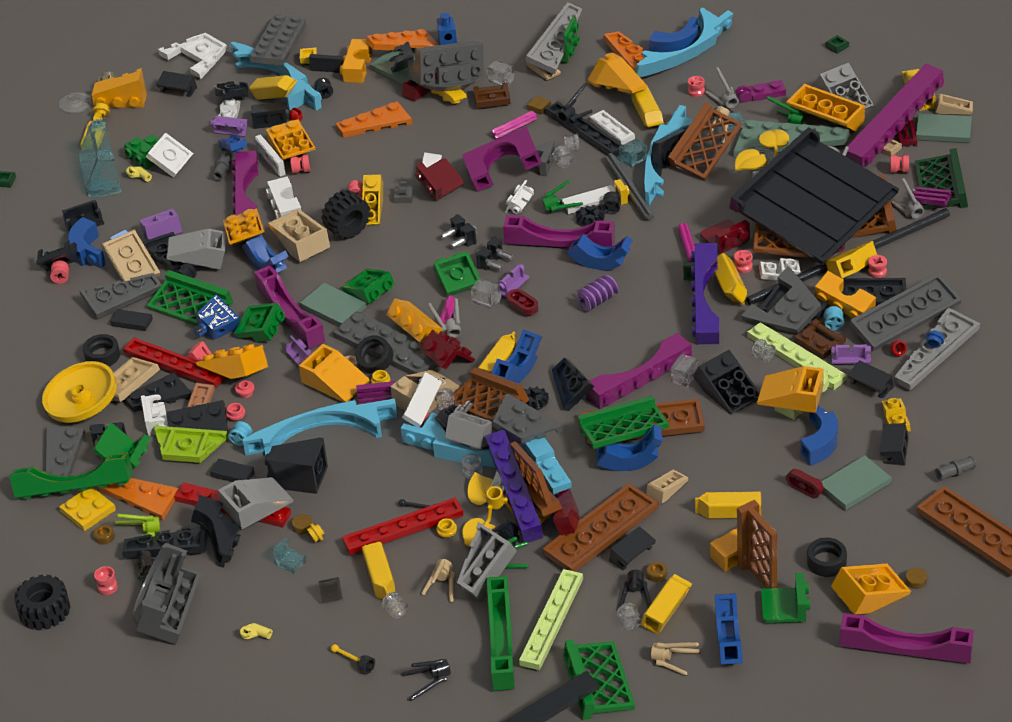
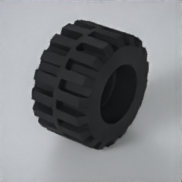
(345, 214)
(42, 602)

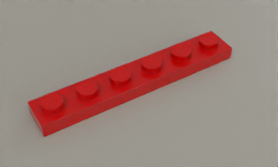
(172, 362)
(190, 494)
(403, 525)

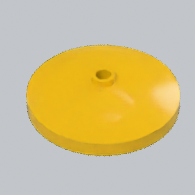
(79, 392)

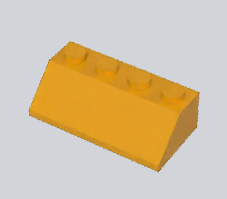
(828, 107)

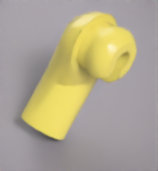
(138, 172)
(254, 630)

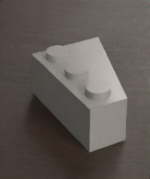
(486, 559)

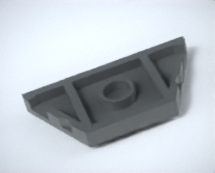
(522, 421)

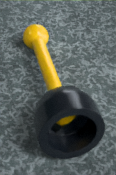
(364, 663)

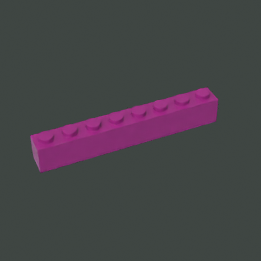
(895, 115)

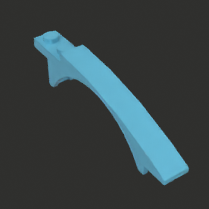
(710, 29)
(302, 92)
(652, 179)
(362, 416)
(433, 438)
(543, 456)

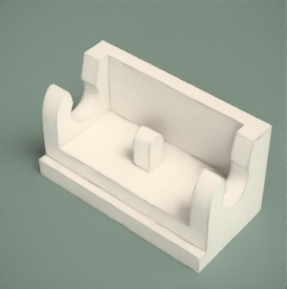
(153, 413)

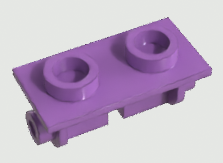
(229, 125)
(513, 280)
(296, 349)
(843, 355)

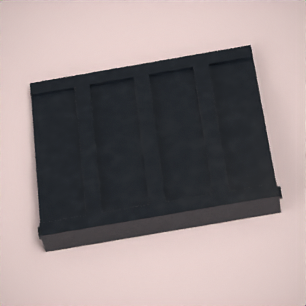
(813, 197)

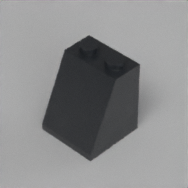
(298, 465)

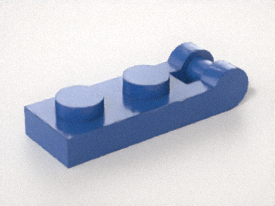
(233, 143)

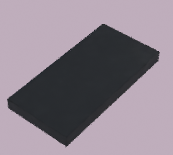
(881, 288)

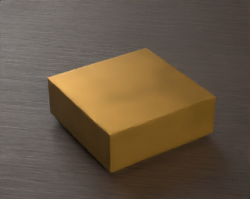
(538, 104)

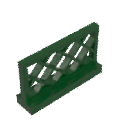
(954, 177)

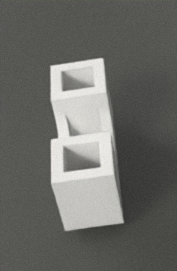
(281, 197)

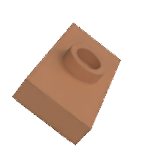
(201, 394)

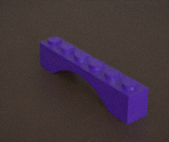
(706, 320)
(514, 485)

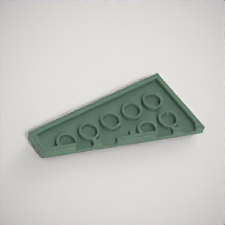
(753, 129)

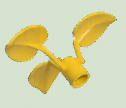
(752, 159)
(481, 493)

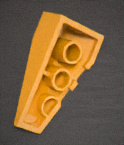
(615, 73)

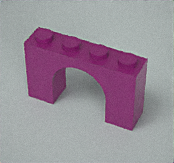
(515, 143)

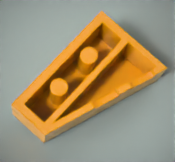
(122, 91)

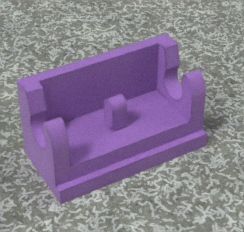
(161, 224)

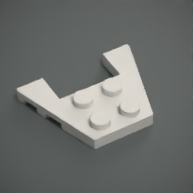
(201, 48)

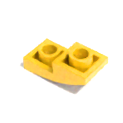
(451, 96)
(895, 412)

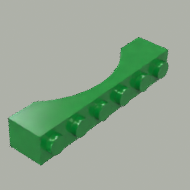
(32, 481)
(500, 633)

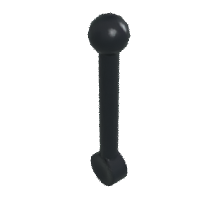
(402, 503)

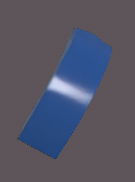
(675, 41)
(83, 234)
(262, 256)
(597, 256)
(521, 360)
(823, 442)
(630, 456)
(727, 629)

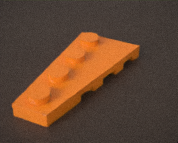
(417, 39)
(624, 48)
(373, 120)
(146, 495)

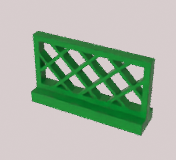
(186, 284)
(612, 418)
(576, 665)

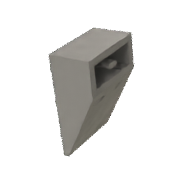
(844, 83)
(198, 248)
(468, 430)
(253, 499)

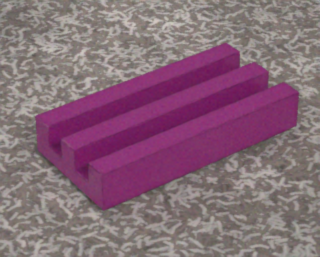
(932, 196)
(375, 393)

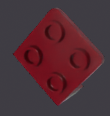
(438, 178)
(727, 234)
(444, 349)

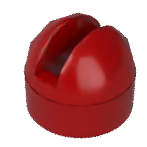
(295, 114)
(900, 345)

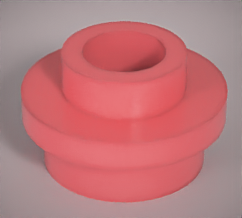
(244, 389)
(235, 411)

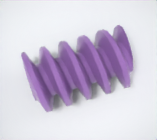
(597, 292)

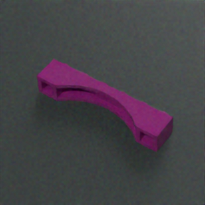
(244, 171)
(526, 232)
(305, 326)
(615, 386)
(948, 645)

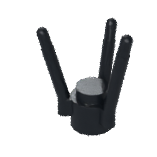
(567, 112)
(507, 531)
(635, 582)
(438, 668)

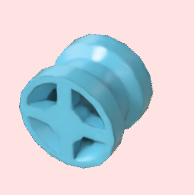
(834, 318)
(239, 432)

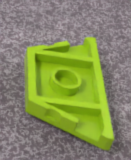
(188, 443)

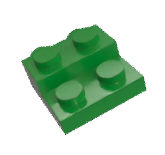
(138, 149)
(456, 273)
(369, 285)
(260, 322)

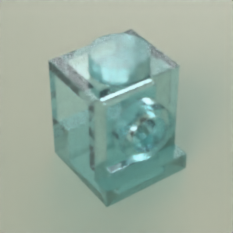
(633, 153)

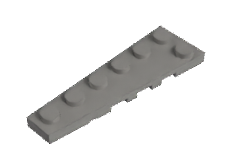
(550, 47)
(955, 329)

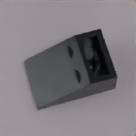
(726, 382)

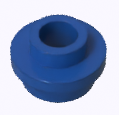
(934, 339)

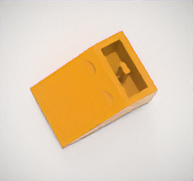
(289, 139)
(243, 226)
(235, 362)
(331, 373)
(793, 389)

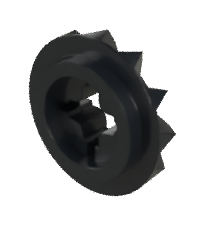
(584, 219)
(541, 397)

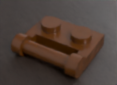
(492, 96)
(815, 342)

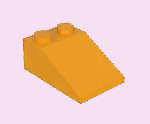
(869, 587)

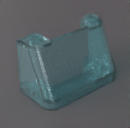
(98, 162)

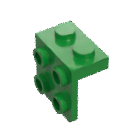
(571, 39)
(115, 442)
(786, 603)

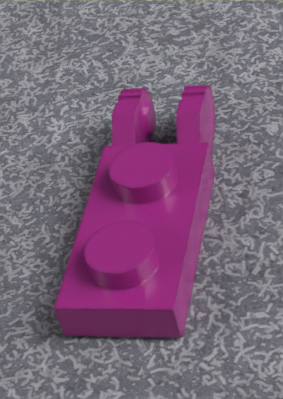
(761, 91)

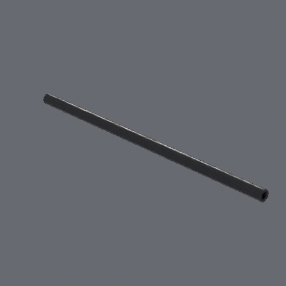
(879, 242)

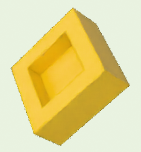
(305, 53)
(622, 190)

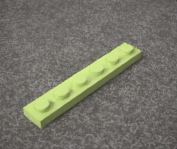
(795, 354)
(551, 619)

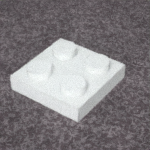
(169, 155)

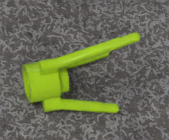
(150, 523)

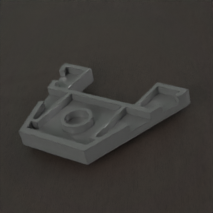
(792, 310)

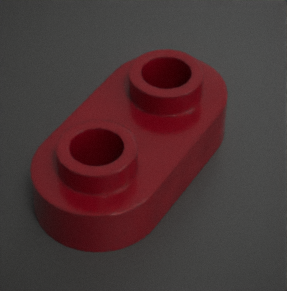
(522, 302)
(805, 483)

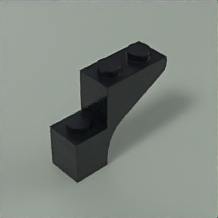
(222, 533)

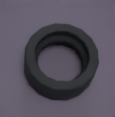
(98, 342)
(365, 345)
(830, 545)

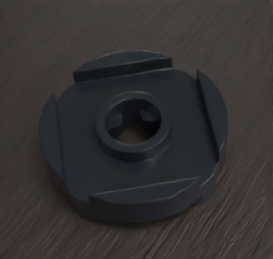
(228, 90)

